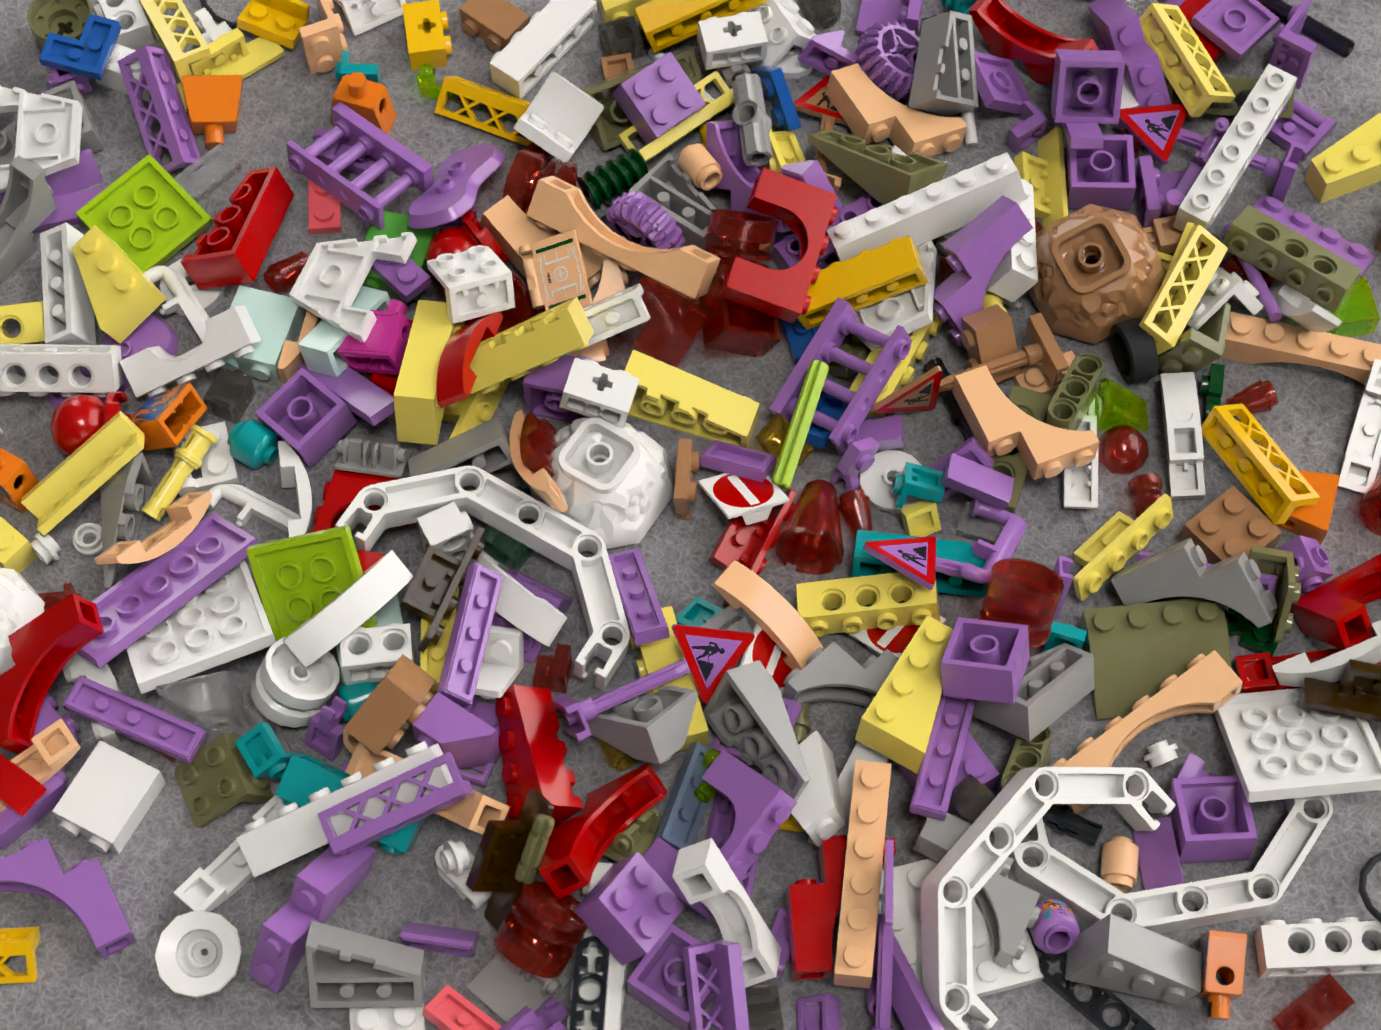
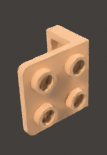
(323, 39)

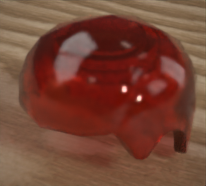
(1122, 449)

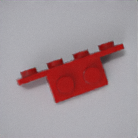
(751, 542)

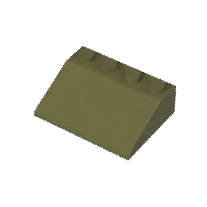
(1147, 644)

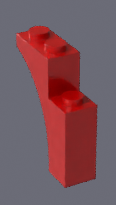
(1016, 38)
(39, 655)
(581, 841)
(813, 912)

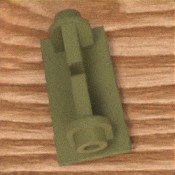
(636, 837)

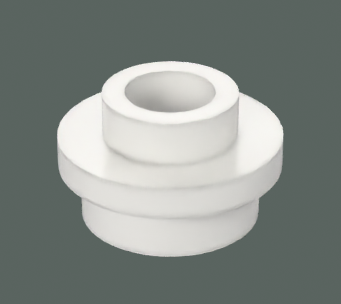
(82, 533)
(45, 548)
(1161, 753)
(455, 857)

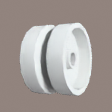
(288, 690)

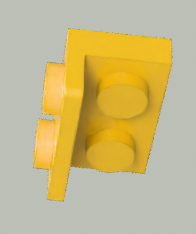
(275, 20)

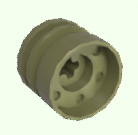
(58, 17)

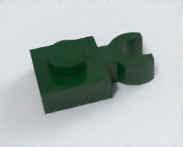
(1212, 388)
(1253, 638)

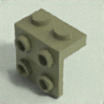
(1198, 347)
(1281, 564)
(219, 781)

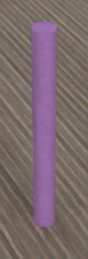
(1260, 285)

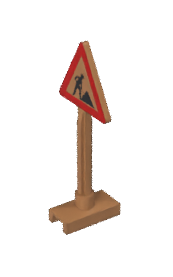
(818, 104)
(923, 391)

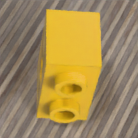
(425, 34)

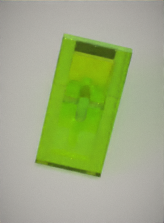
(1357, 311)
(1119, 407)

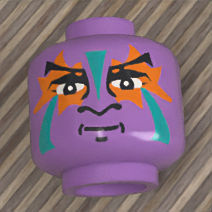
(1055, 927)

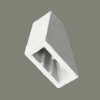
(820, 804)

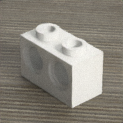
(134, 24)
(446, 530)
(377, 658)

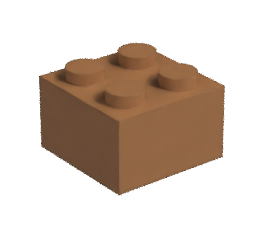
(1230, 527)
(392, 706)

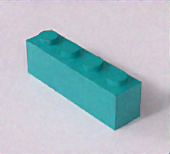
(867, 564)
(308, 775)

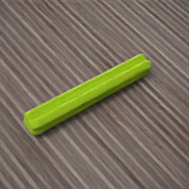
(800, 424)

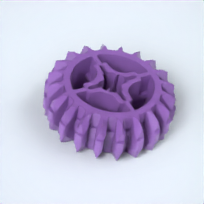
(889, 57)
(644, 222)

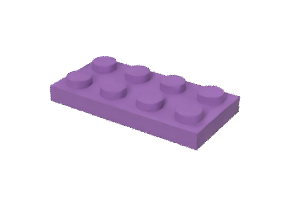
(1325, 237)

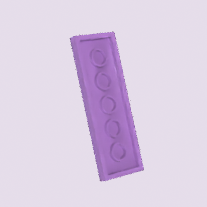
(165, 585)

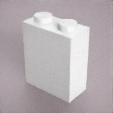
(108, 798)

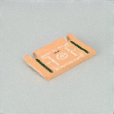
(556, 271)

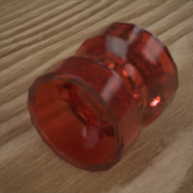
(1145, 490)

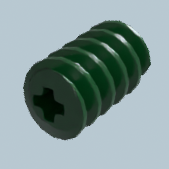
(612, 178)

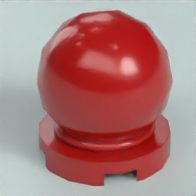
(460, 239)
(81, 417)

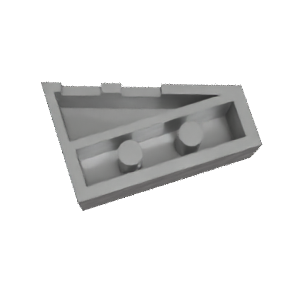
(945, 66)
(680, 198)
(482, 446)
(1048, 689)
(1134, 961)
(362, 970)

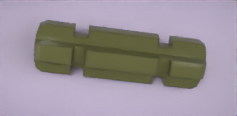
(534, 848)

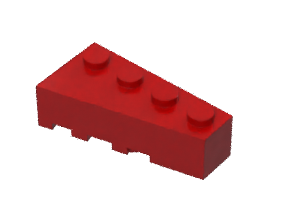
(241, 232)
(533, 753)

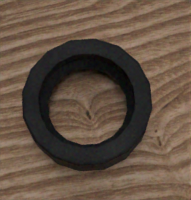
(1133, 351)

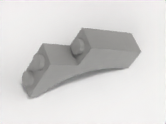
(23, 209)
(1183, 573)
(838, 677)
(1005, 903)

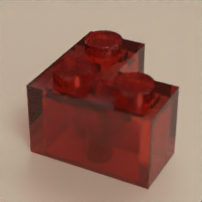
(671, 325)

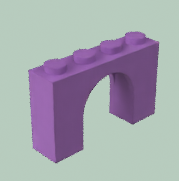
(758, 811)

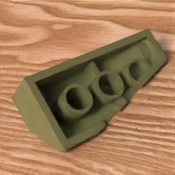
(613, 119)
(876, 167)

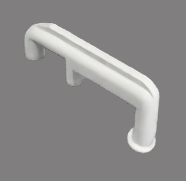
(183, 299)
(252, 505)

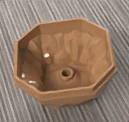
(1091, 298)

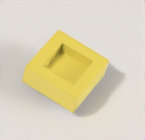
(921, 518)

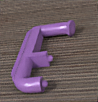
(1176, 196)
(1004, 546)

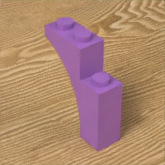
(1121, 31)
(725, 146)
(974, 258)
(11, 824)
(81, 890)
(313, 897)

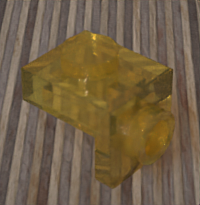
(773, 435)

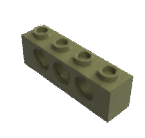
(1291, 258)
(1036, 406)

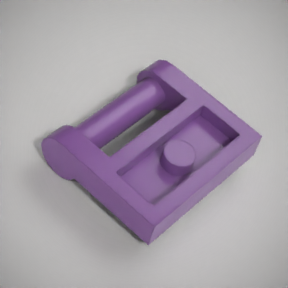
(1295, 129)

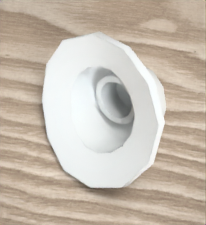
(181, 956)

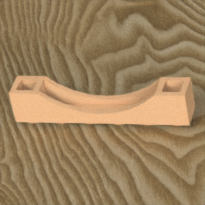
(564, 208)
(1262, 341)
(1200, 689)
(862, 874)

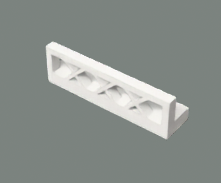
(615, 314)

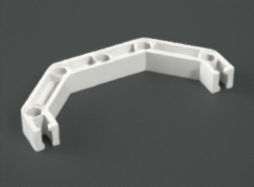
(503, 509)
(973, 860)
(1162, 908)

